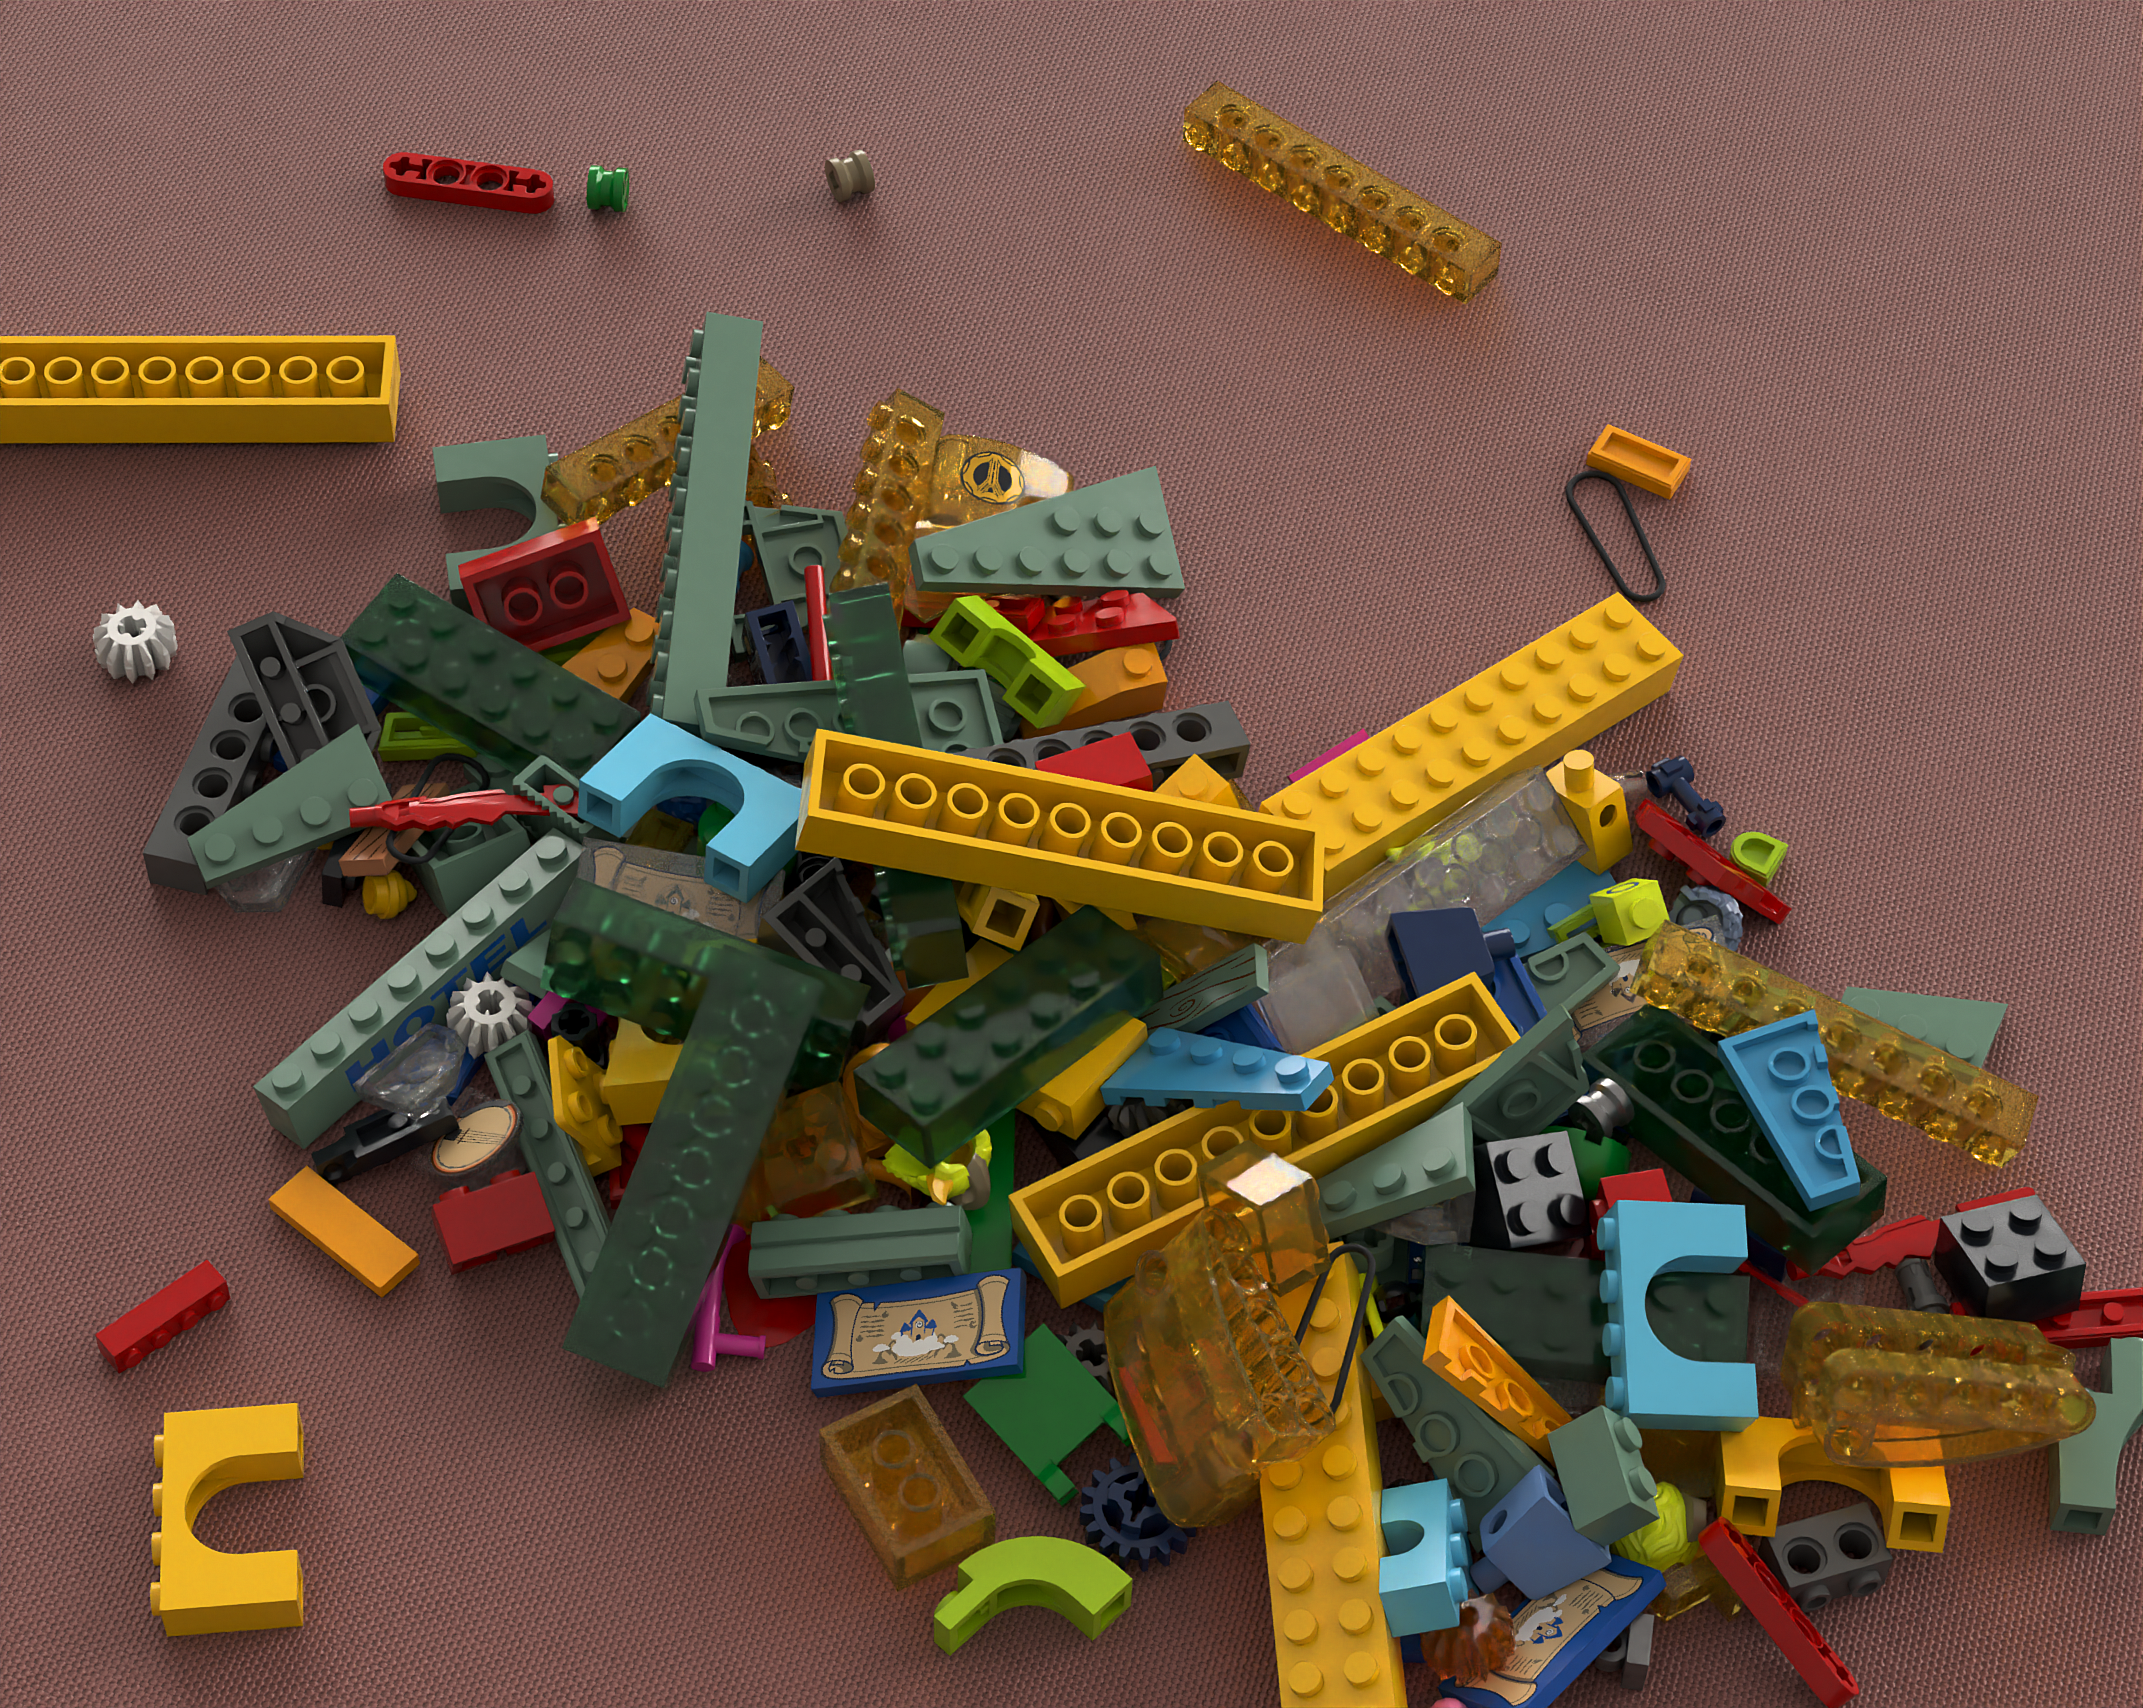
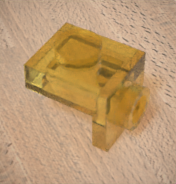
(1690, 1586)

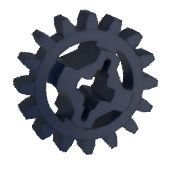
(1118, 1500)

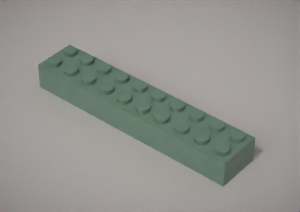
(705, 517)

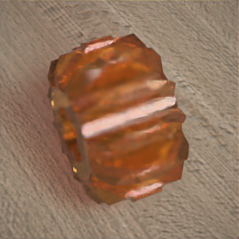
(1476, 1645)

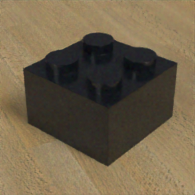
(1527, 1194)
(2010, 1261)

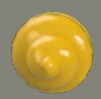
(387, 894)

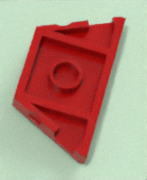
(1103, 623)
(1706, 864)

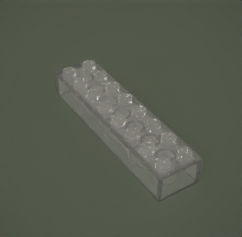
(1474, 858)

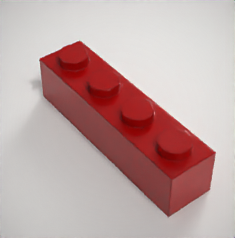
(163, 1316)

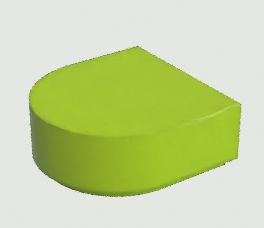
(1757, 855)

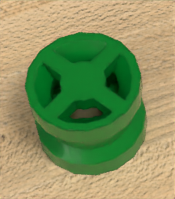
(607, 188)

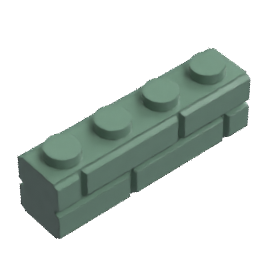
(858, 1250)

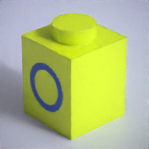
(1629, 911)

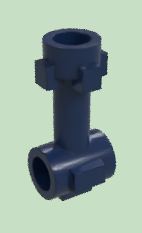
(1674, 777)

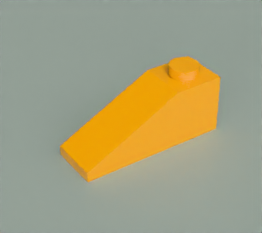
(1117, 686)

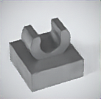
(1632, 1653)

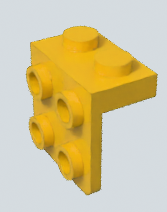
(580, 1108)

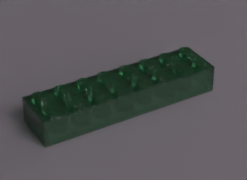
(879, 705)
(695, 1167)

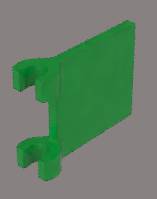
(1047, 1410)

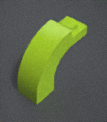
(1035, 1573)

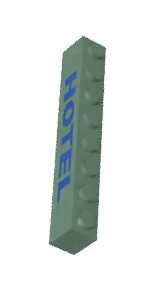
(517, 906)

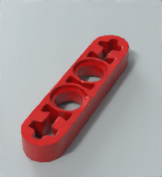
(470, 177)
(1778, 1613)

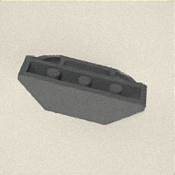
(303, 684)

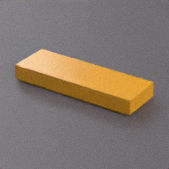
(344, 1231)

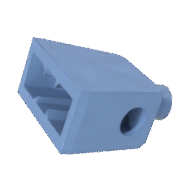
(1534, 1541)

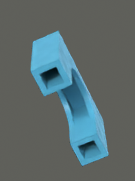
(668, 762)
(1647, 1378)

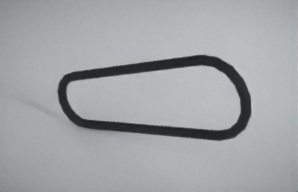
(1603, 475)
(416, 792)
(1358, 1316)

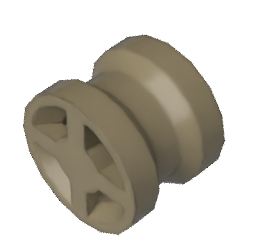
(849, 175)

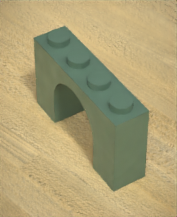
(493, 476)

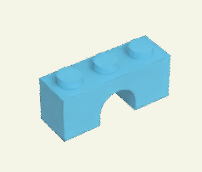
(1426, 1544)

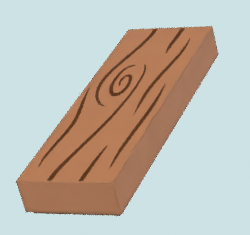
(369, 852)

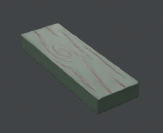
(1211, 993)

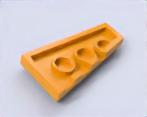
(618, 657)
(1490, 1377)

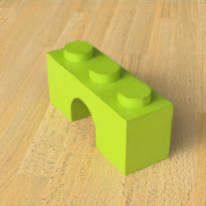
(986, 640)

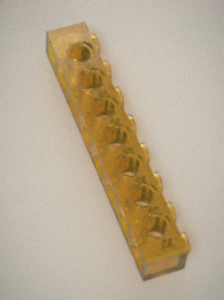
(1342, 192)
(888, 496)
(1861, 1044)

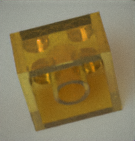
(1273, 1210)

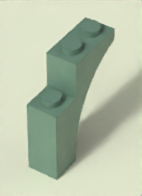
(2086, 1464)

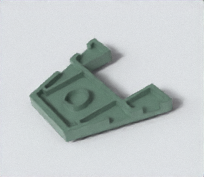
(783, 549)

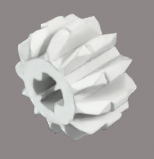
(135, 641)
(489, 1013)

